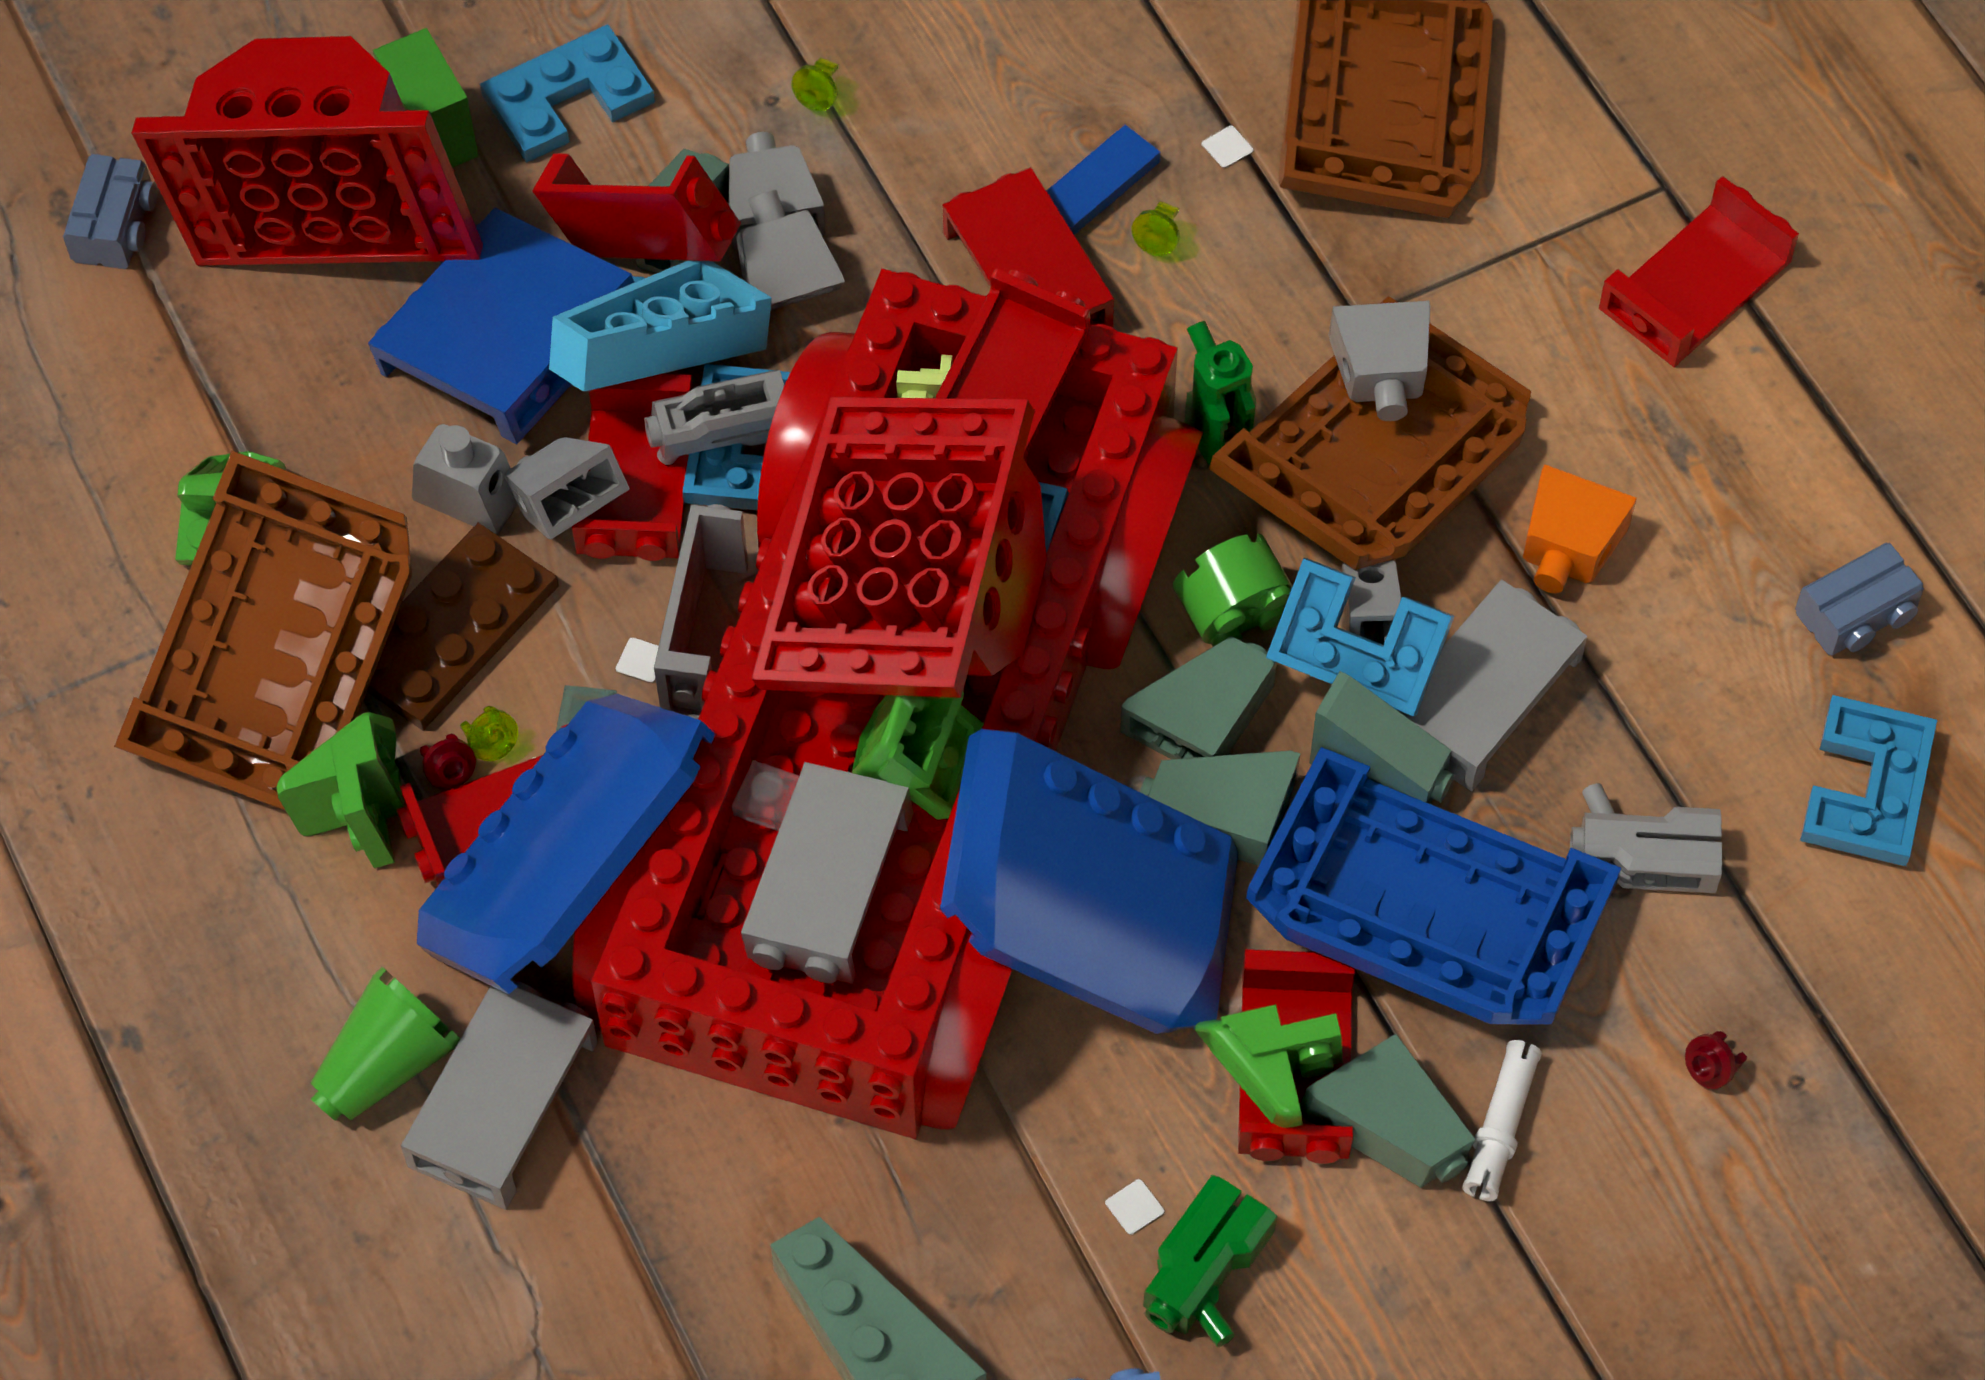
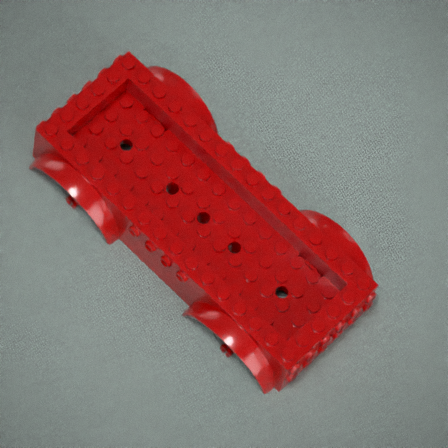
(665, 946)

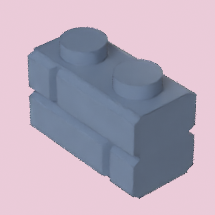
(110, 211)
(1859, 600)

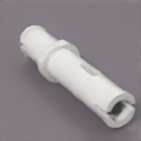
(1496, 1140)

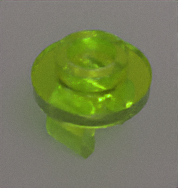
(815, 86)
(1156, 230)
(491, 734)

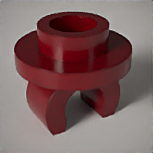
(448, 762)
(1712, 1060)

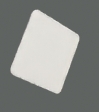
(1227, 146)
(638, 660)
(1134, 1206)

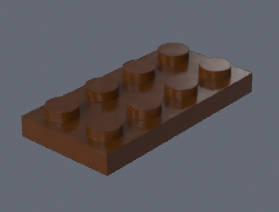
(457, 623)

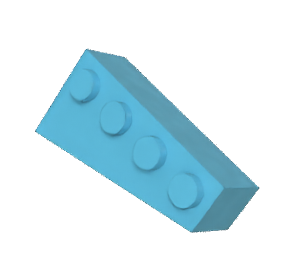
(659, 326)

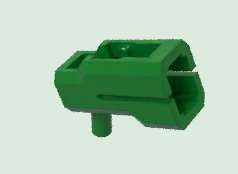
(1220, 390)
(1199, 1256)

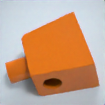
(1574, 528)

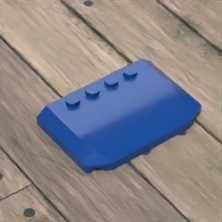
(560, 838)
(1089, 884)
(1429, 897)

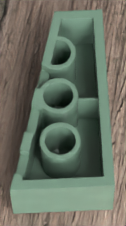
(860, 1315)

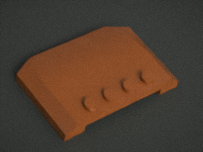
(1387, 101)
(1372, 483)
(271, 630)

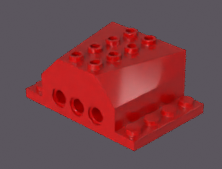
(306, 162)
(909, 551)

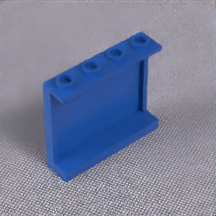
(488, 321)

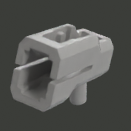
(715, 416)
(1653, 851)

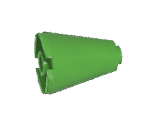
(379, 1048)

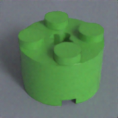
(1234, 589)

